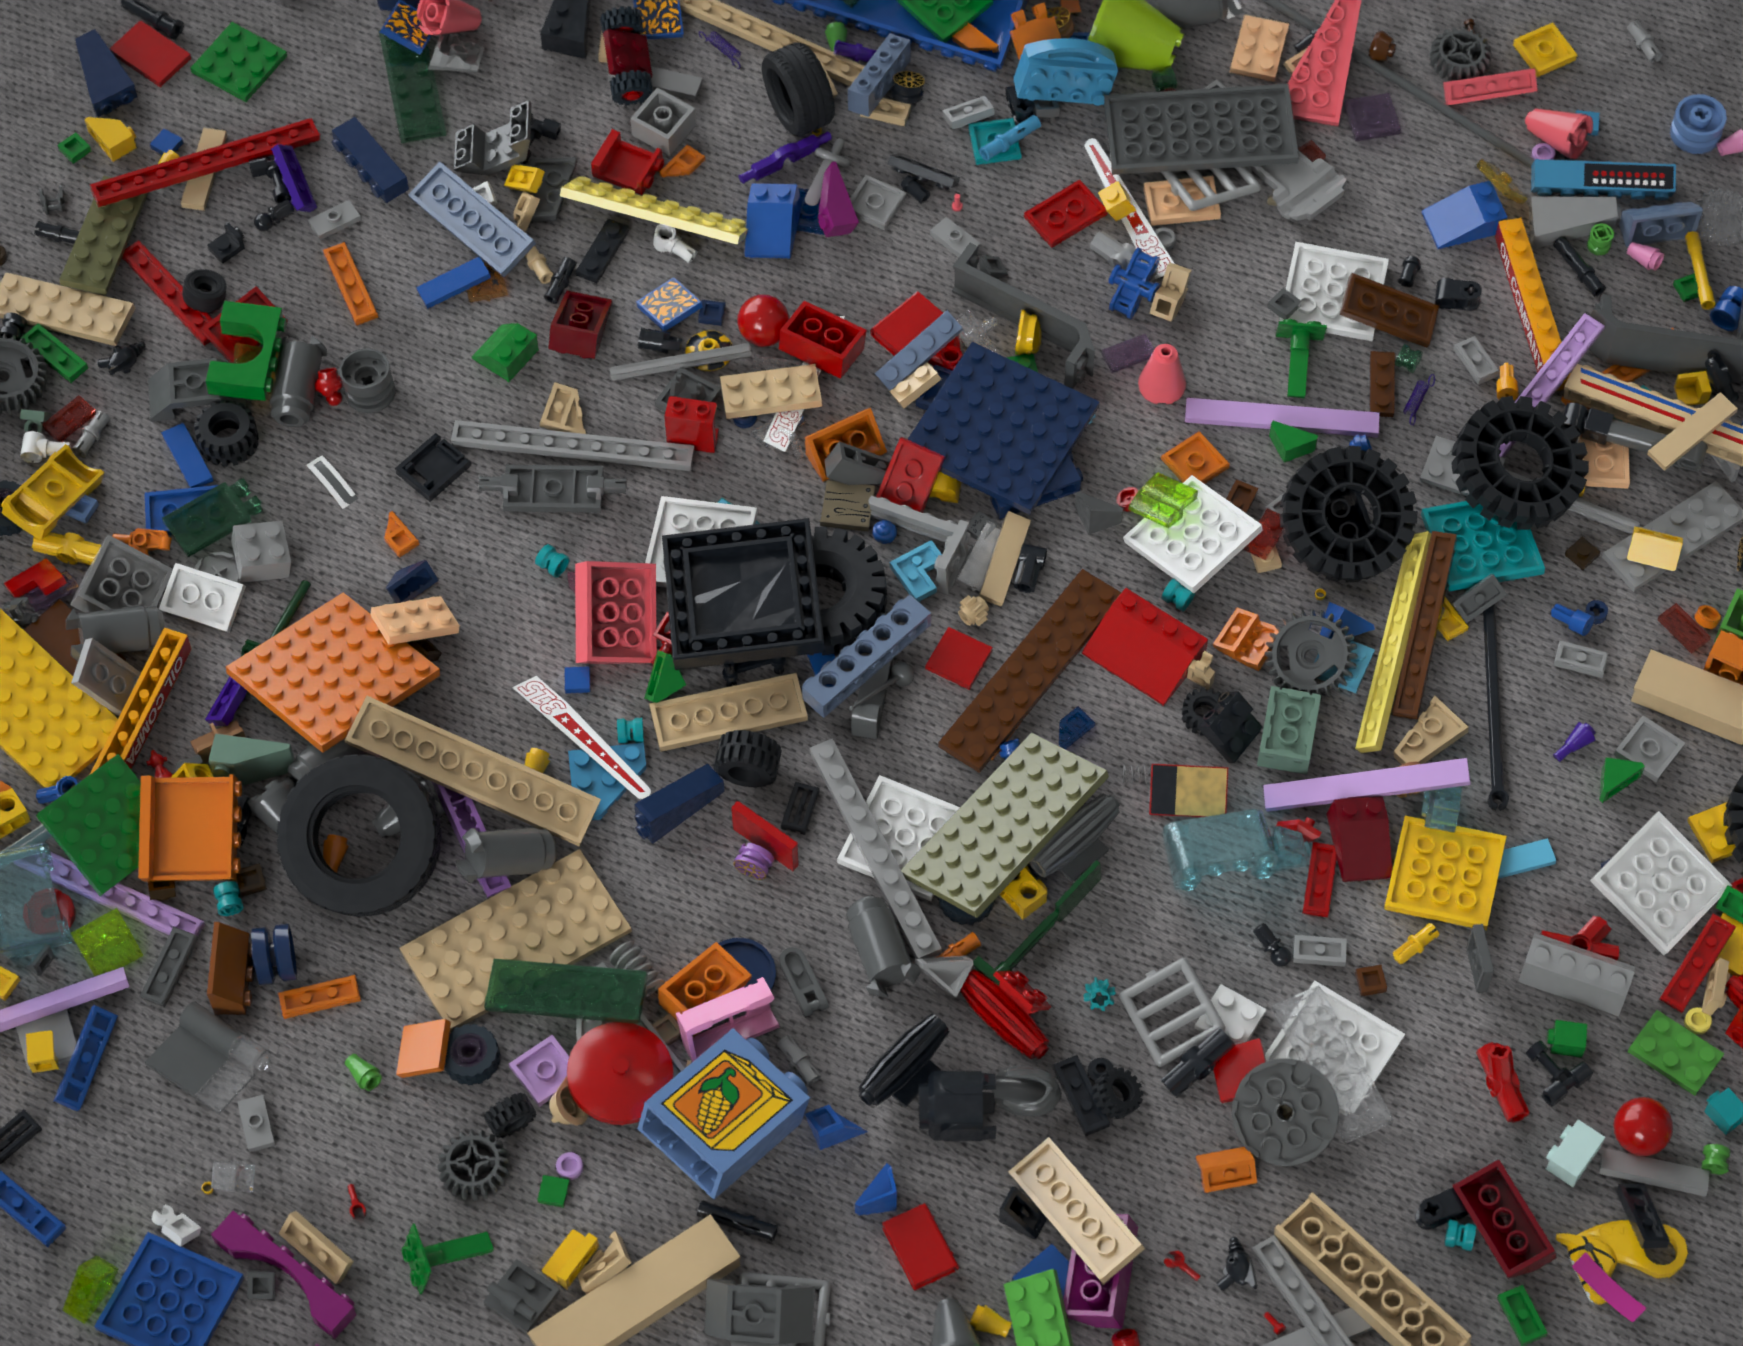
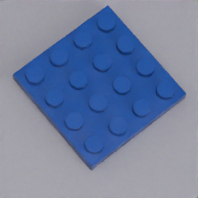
(168, 1297)

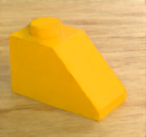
(111, 136)

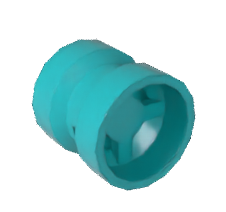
(552, 560)
(1177, 595)
(624, 730)
(228, 898)
(1453, 1235)

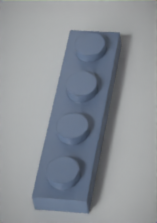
(919, 350)

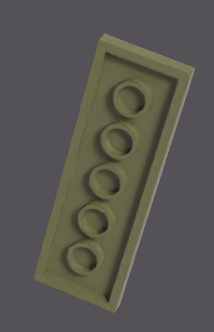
(101, 244)

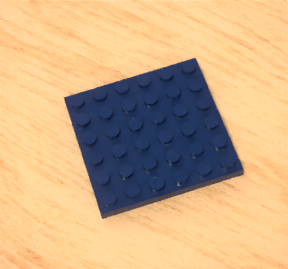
(1003, 427)

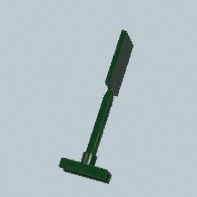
(1063, 907)

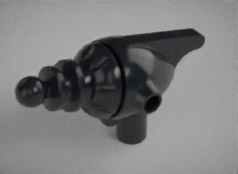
(122, 358)
(1238, 1267)

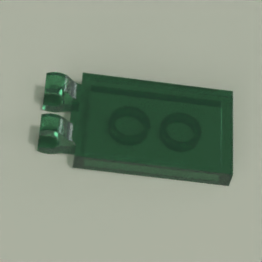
(211, 516)

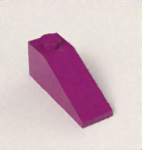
(835, 208)

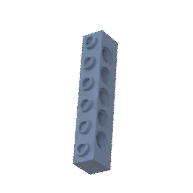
(826, 699)

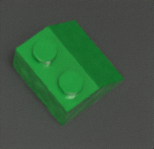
(507, 350)

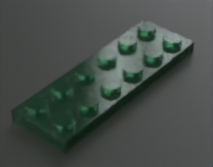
(412, 92)
(566, 991)

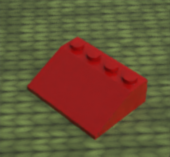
(1145, 646)

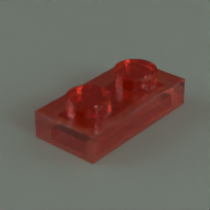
(69, 419)
(1264, 542)

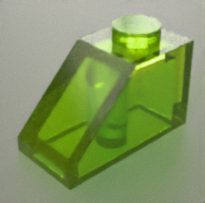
(89, 1288)

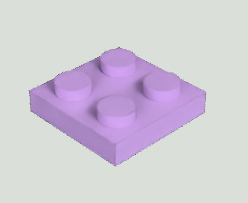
(541, 1069)

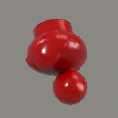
(329, 385)

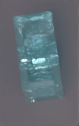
(1442, 808)

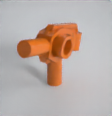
(146, 540)

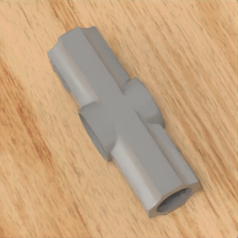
(1114, 251)

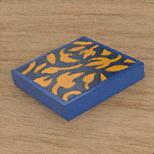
(660, 18)
(405, 27)
(669, 304)

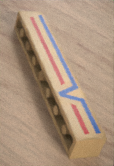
(1647, 409)

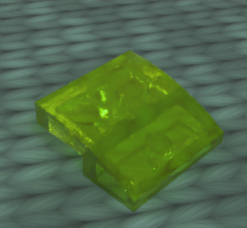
(1163, 500)
(106, 943)

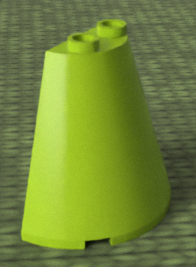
(1136, 34)

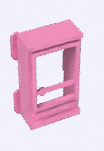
(758, 1019)

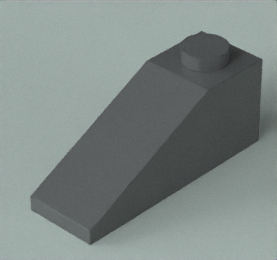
(855, 465)

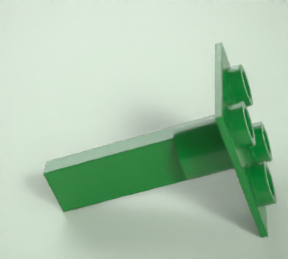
(1299, 349)
(423, 1258)

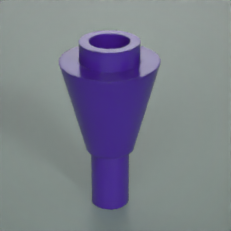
(1580, 737)

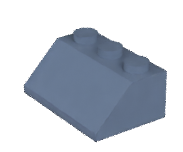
(1659, 222)

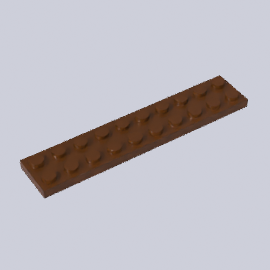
(1029, 671)

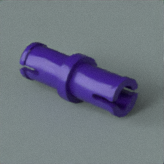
(856, 52)

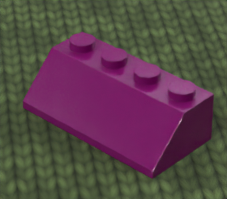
(1091, 1300)

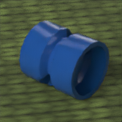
(1728, 308)

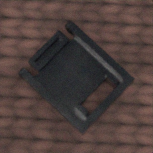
(436, 464)

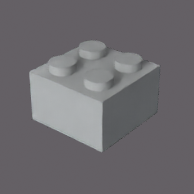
(663, 121)
(261, 551)

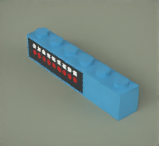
(1603, 178)

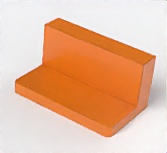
(1227, 1169)

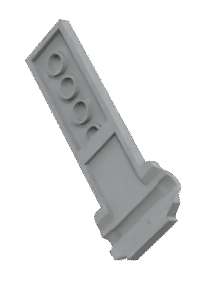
(1300, 188)

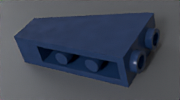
(104, 76)
(1065, 483)
(676, 803)

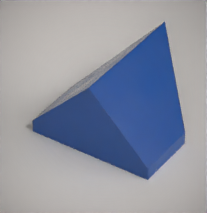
(1355, 623)
(830, 1127)
(879, 1195)

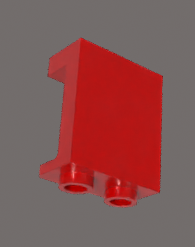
(626, 164)
(691, 423)

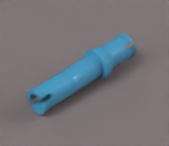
(1003, 141)

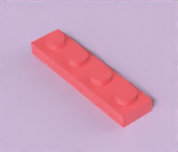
(1490, 86)

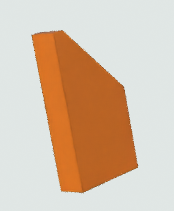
(974, 40)
(683, 163)
(399, 536)

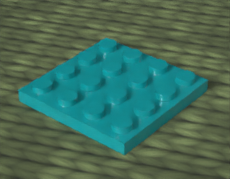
(1483, 546)

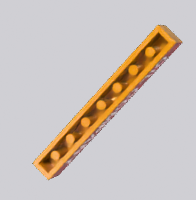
(1528, 291)
(146, 698)

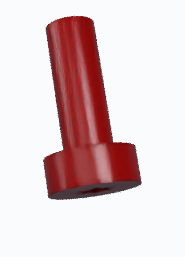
(1278, 1328)

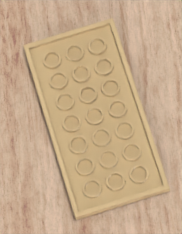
(543, 919)

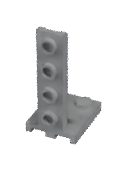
(954, 536)

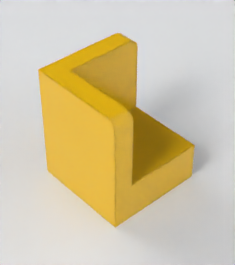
(1693, 388)
(41, 1051)

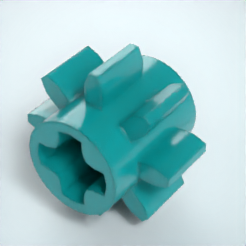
(1099, 1001)

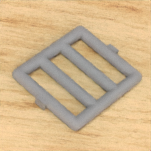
(1212, 198)
(1138, 1016)
(823, 1316)

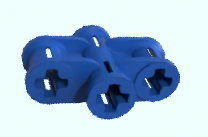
(1138, 275)

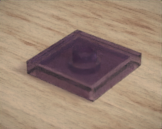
(1372, 117)

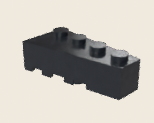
(566, 28)

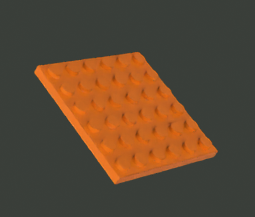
(326, 667)

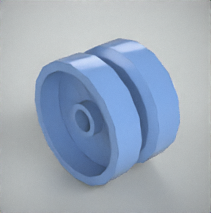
(1698, 124)

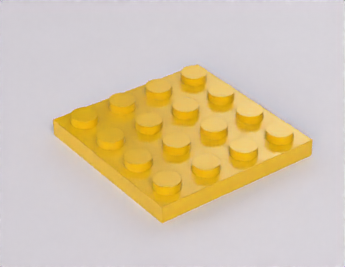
(1445, 873)

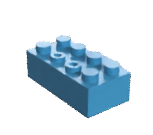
(1065, 71)

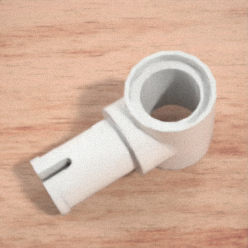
(673, 244)
(37, 447)

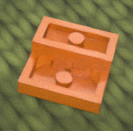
(1245, 638)

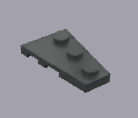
(557, 174)

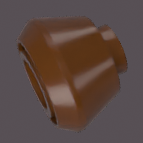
(1382, 47)

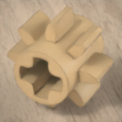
(973, 610)

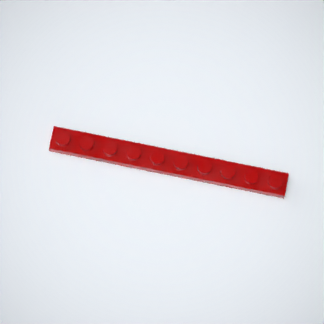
(202, 162)

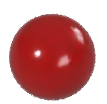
(762, 320)
(1643, 1126)

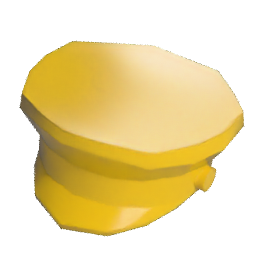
(1028, 334)

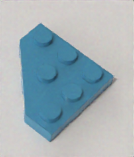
(596, 781)

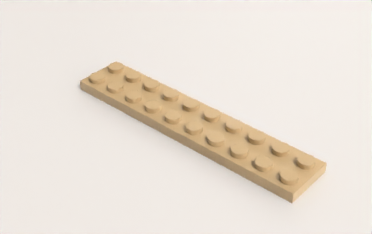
(472, 770)

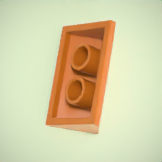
(857, 430)

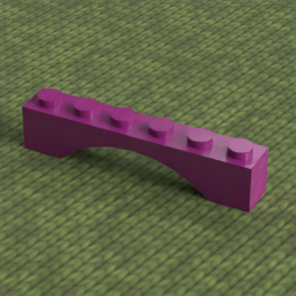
(244, 1241)

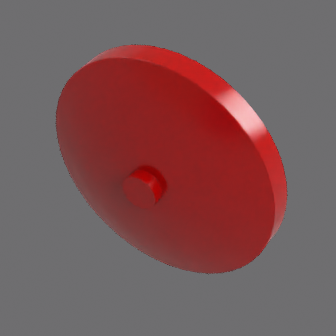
(617, 1071)

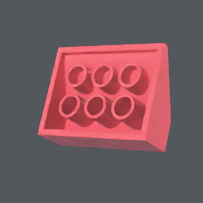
(615, 612)

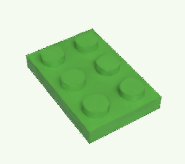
(1675, 1052)
(1038, 1310)

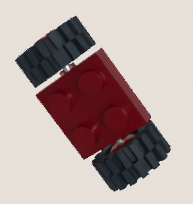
(627, 55)

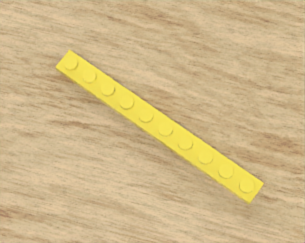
(1393, 646)

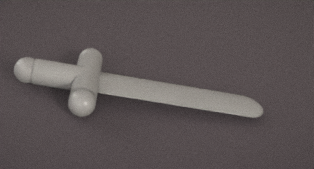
(814, 192)

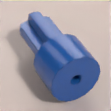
(1577, 620)

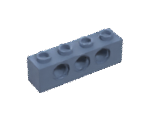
(878, 75)

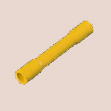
(1704, 289)

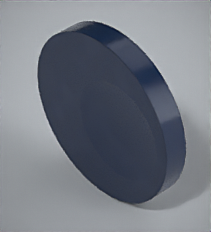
(753, 958)

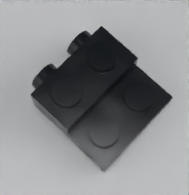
(1230, 725)

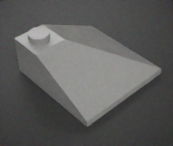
(121, 579)

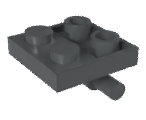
(521, 1296)

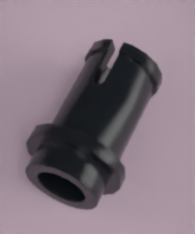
(911, 186)
(1408, 274)

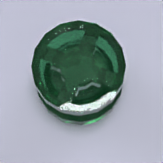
(1164, 79)
(1408, 358)

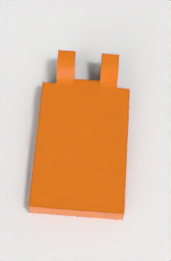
(1034, 30)

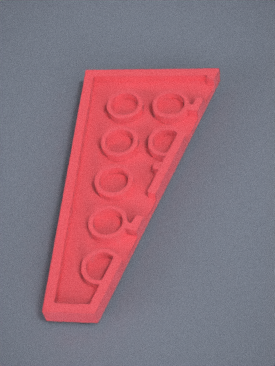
(1322, 72)

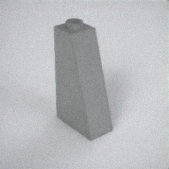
(1569, 217)

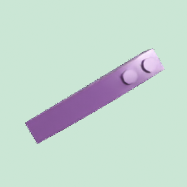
(463, 817)

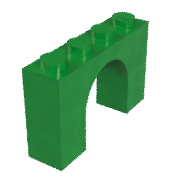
(251, 378)

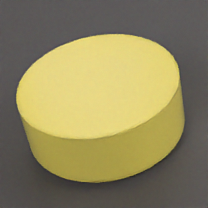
(1697, 1021)

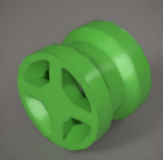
(1716, 1158)

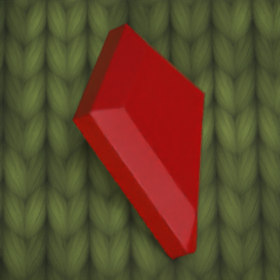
(1305, 827)

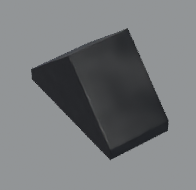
(1021, 1214)

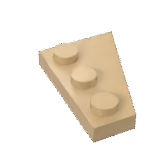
(1432, 734)

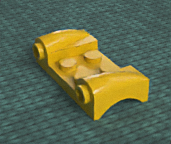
(51, 493)

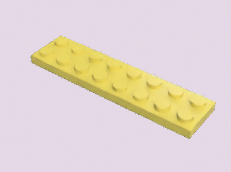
(651, 209)

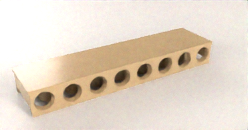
(1691, 696)
(1369, 1287)
(643, 1290)

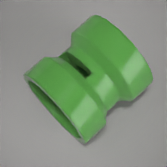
(1600, 239)

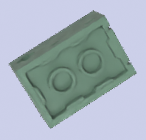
(1289, 730)

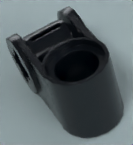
(1020, 108)
(1457, 294)
(1443, 1207)

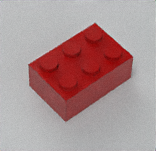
(822, 339)

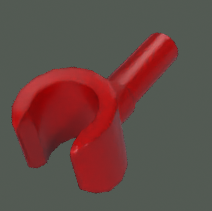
(355, 1201)
(1180, 1262)

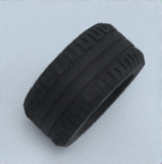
(798, 88)

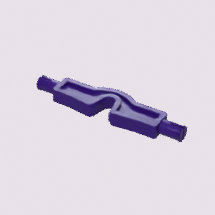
(792, 151)

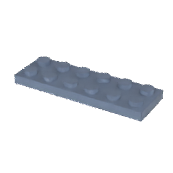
(472, 219)

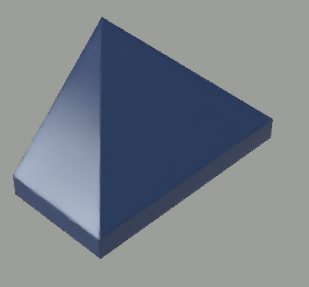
(411, 581)

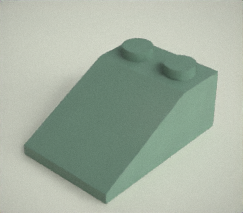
(249, 758)

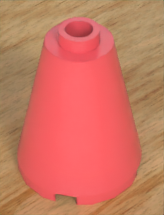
(447, 17)
(1561, 130)
(1162, 376)

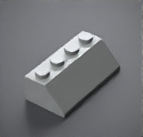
(1577, 974)

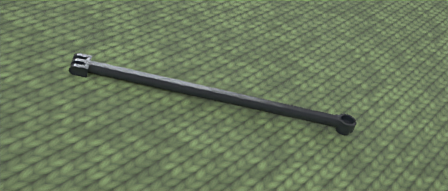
(1493, 706)

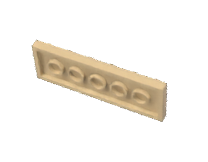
(65, 309)
(739, 707)
(1076, 1210)

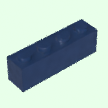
(370, 160)

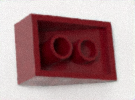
(579, 324)
(1361, 838)

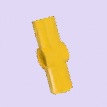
(67, 548)

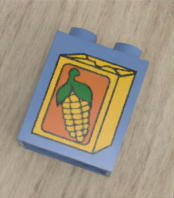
(724, 1112)

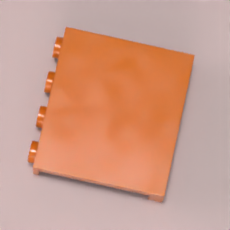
(189, 828)

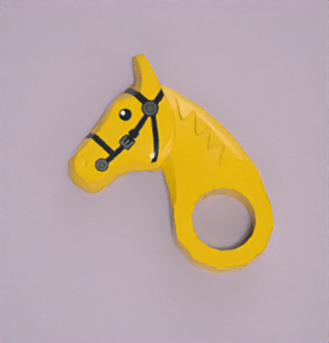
(1615, 1244)

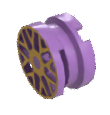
(753, 860)

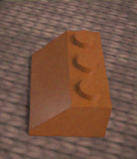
(230, 970)

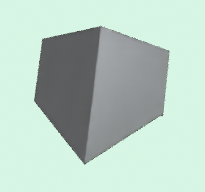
(947, 972)

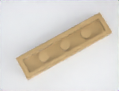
(198, 189)
(1692, 431)
(1004, 558)

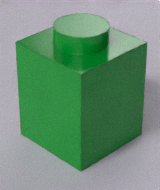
(1567, 1038)

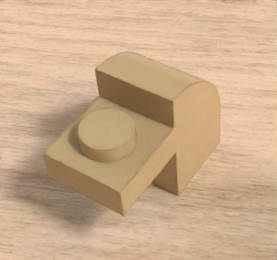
(1171, 293)

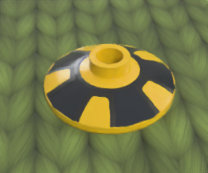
(704, 338)

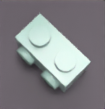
(1574, 1153)

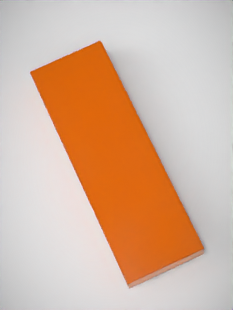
(319, 996)

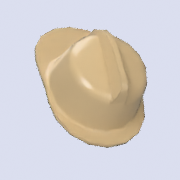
(565, 1108)

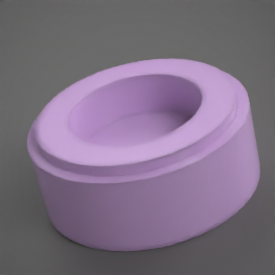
(1543, 151)
(569, 1166)

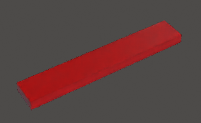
(166, 288)

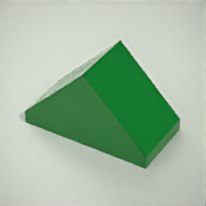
(1291, 441)
(663, 678)
(1618, 775)

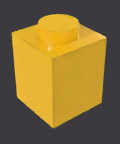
(1117, 201)

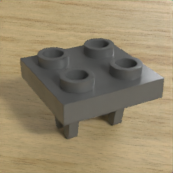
(687, 385)

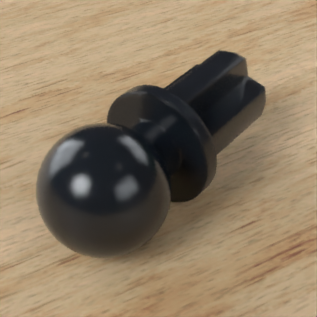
(264, 221)
(1279, 955)

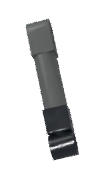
(1601, 427)

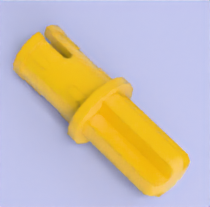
(1415, 944)

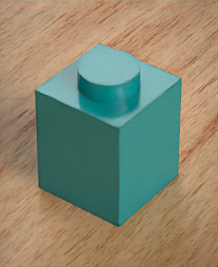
(1725, 1110)

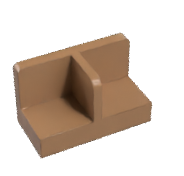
(203, 744)

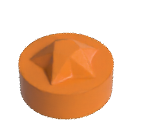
(1707, 617)

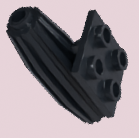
(905, 1064)

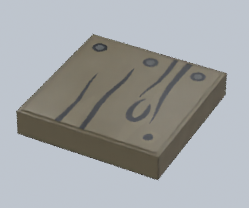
(847, 506)

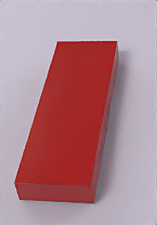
(1320, 880)

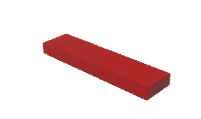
(1697, 963)

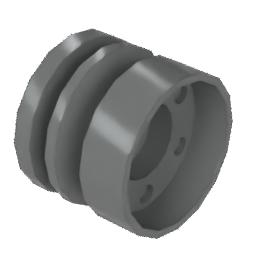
(367, 380)

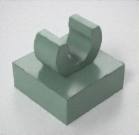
(34, 416)

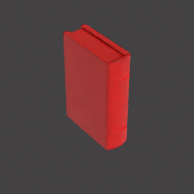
(905, 323)
(920, 1246)

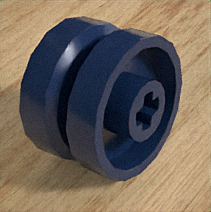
(274, 954)

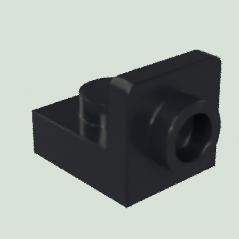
(227, 244)

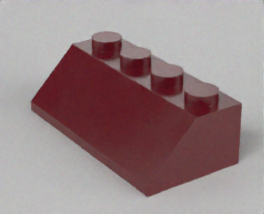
(1505, 1220)

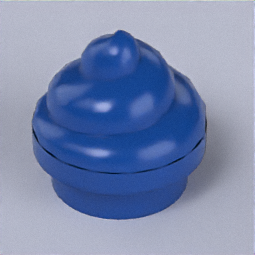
(1362, 441)
(884, 532)
(1008, 747)

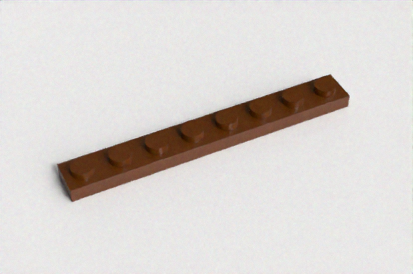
(1424, 625)

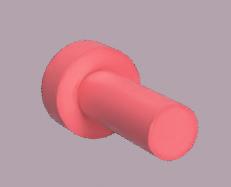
(957, 205)

